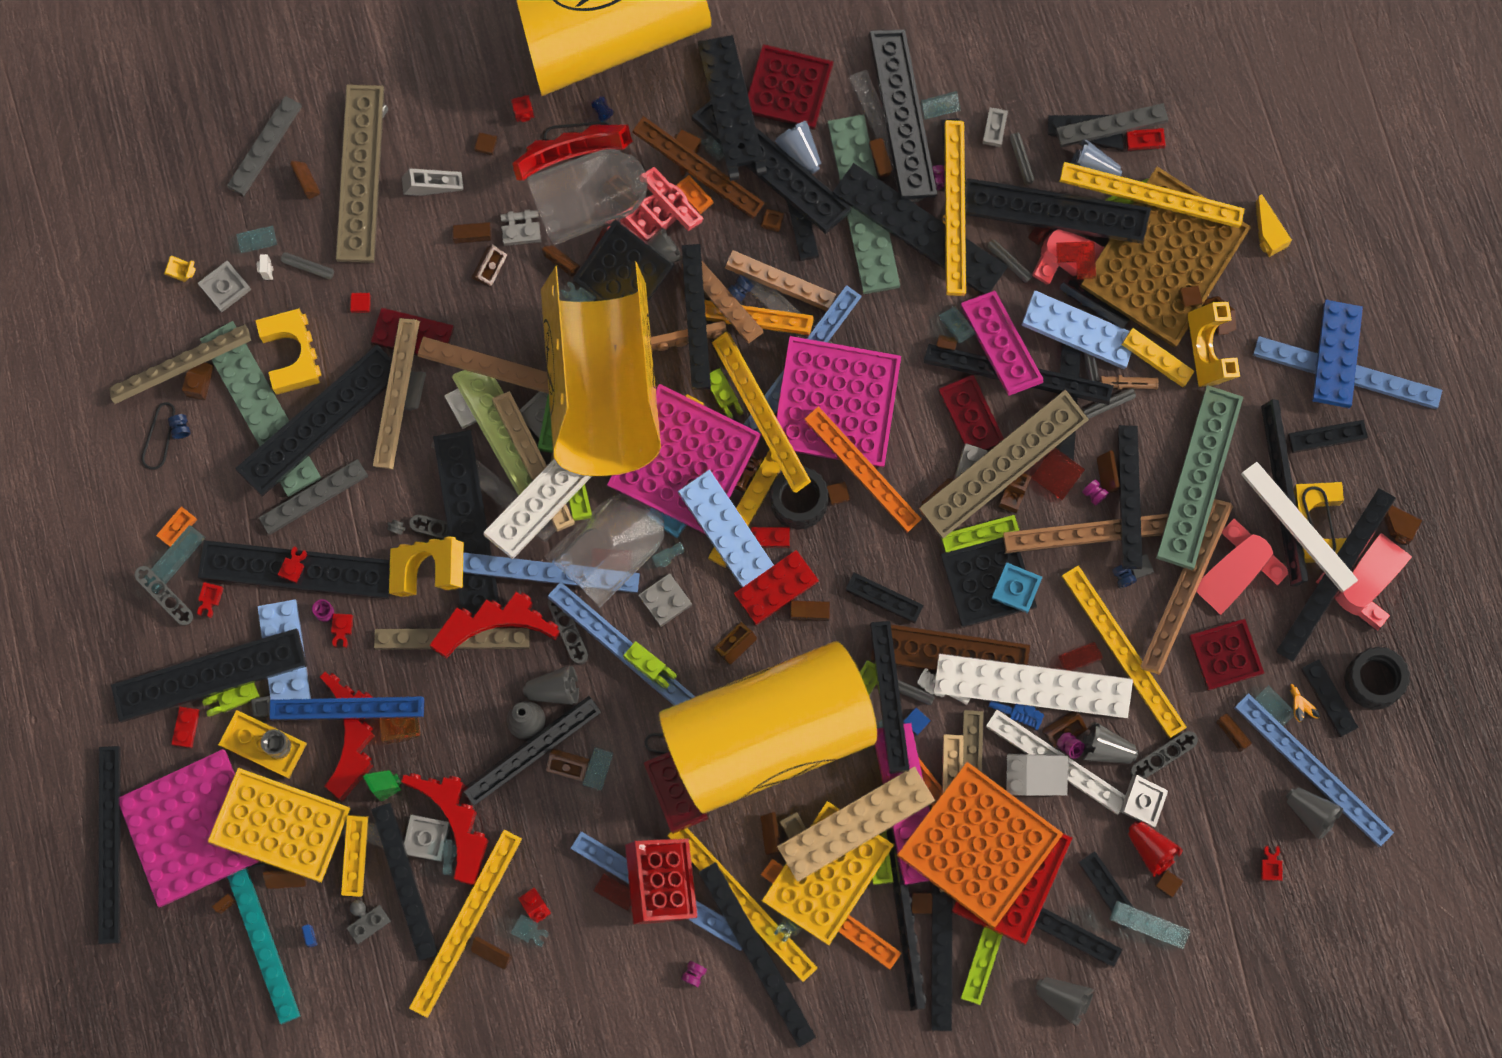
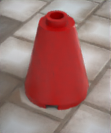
(1153, 847)

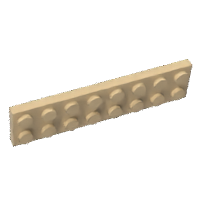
(856, 824)

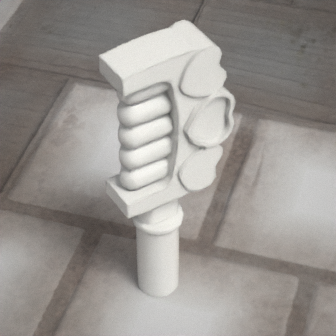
(927, 681)

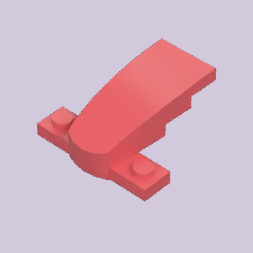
(661, 208)
(1048, 263)
(1239, 568)
(1374, 573)

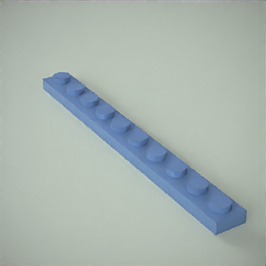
(822, 332)
(1364, 377)
(527, 570)
(611, 639)
(1313, 770)
(617, 866)

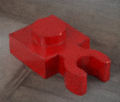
(292, 568)
(209, 596)
(341, 627)
(1271, 868)

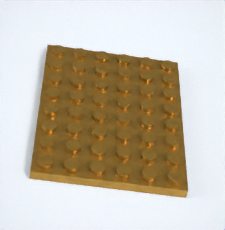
(1175, 255)

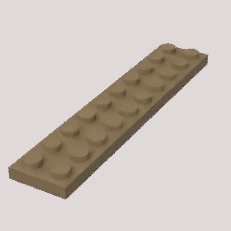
(360, 174)
(1003, 464)

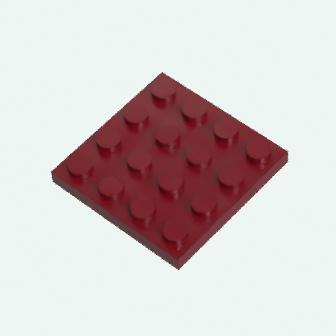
(789, 86)

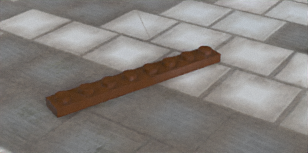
(698, 167)

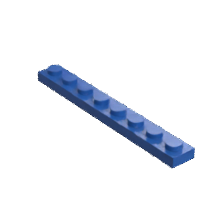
(346, 708)

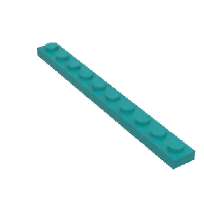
(263, 946)

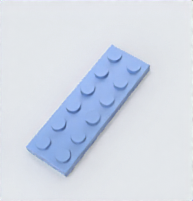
(1077, 329)
(725, 528)
(276, 619)

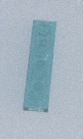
(175, 557)
(1150, 924)

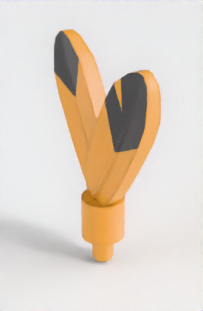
(1301, 704)

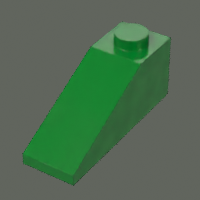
(383, 784)

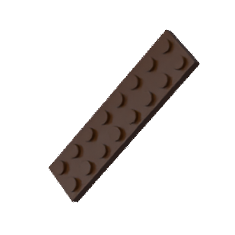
(921, 648)

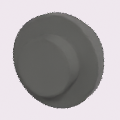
(396, 526)

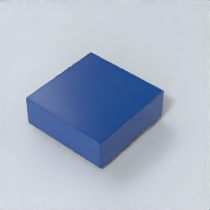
(917, 720)
(309, 935)

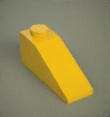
(1271, 232)

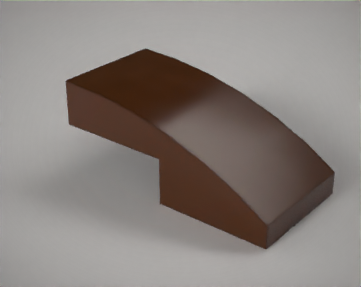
(1014, 493)

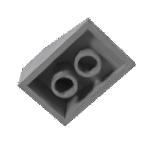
(1037, 774)

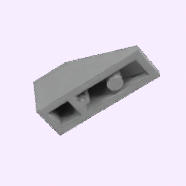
(429, 182)

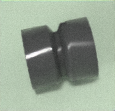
(276, 744)

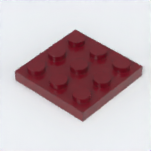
(1226, 654)

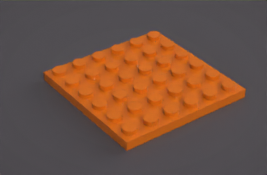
(980, 845)

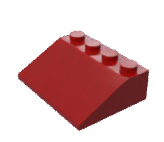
(661, 880)

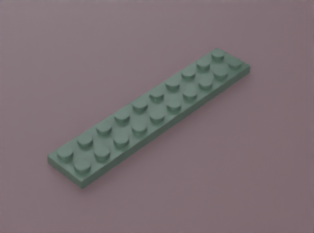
(869, 240)
(258, 404)
(1199, 477)

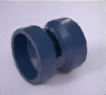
(740, 288)
(179, 426)
(1124, 576)

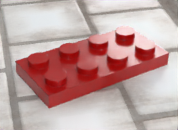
(776, 587)

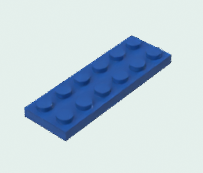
(1337, 354)

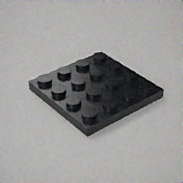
(612, 266)
(974, 577)

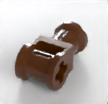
(748, 473)

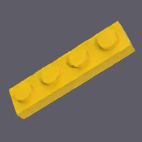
(1157, 357)
(354, 855)

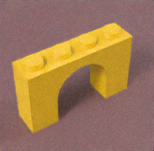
(1202, 327)
(303, 371)
(1314, 499)
(407, 559)

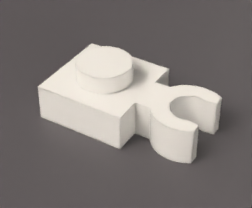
(264, 267)

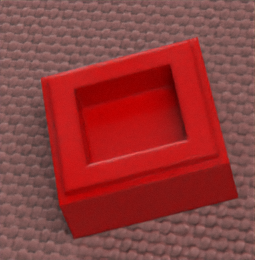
(360, 302)

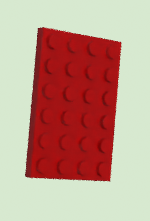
(1024, 911)

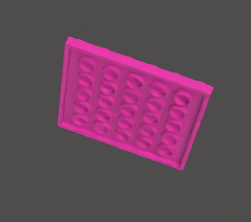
(849, 386)
(691, 444)
(173, 826)

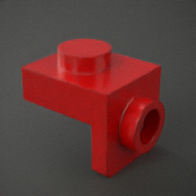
(522, 108)
(534, 905)

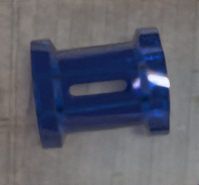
(602, 108)

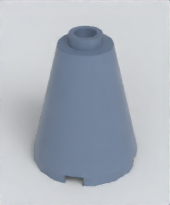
(800, 146)
(1095, 159)

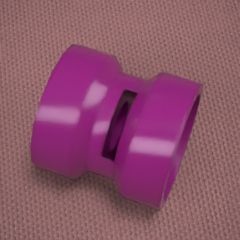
(939, 176)
(1097, 494)
(320, 608)
(1071, 745)
(695, 969)

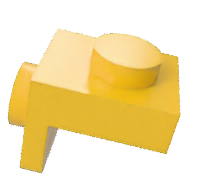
(179, 269)

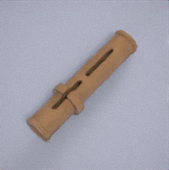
(1132, 382)

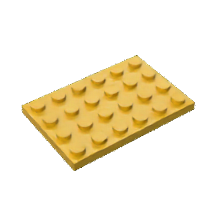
(279, 825)
(828, 895)

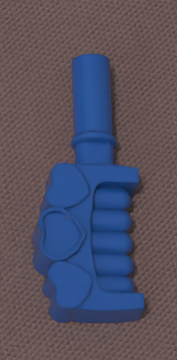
(1020, 713)

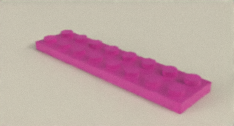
(905, 828)

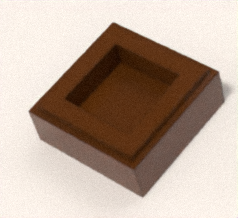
(486, 143)
(772, 220)
(1190, 296)
(946, 342)
(838, 493)
(1169, 883)
(922, 903)
(223, 904)

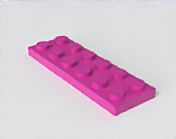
(1001, 343)

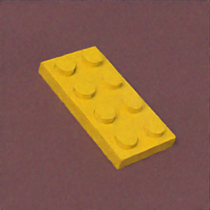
(244, 738)

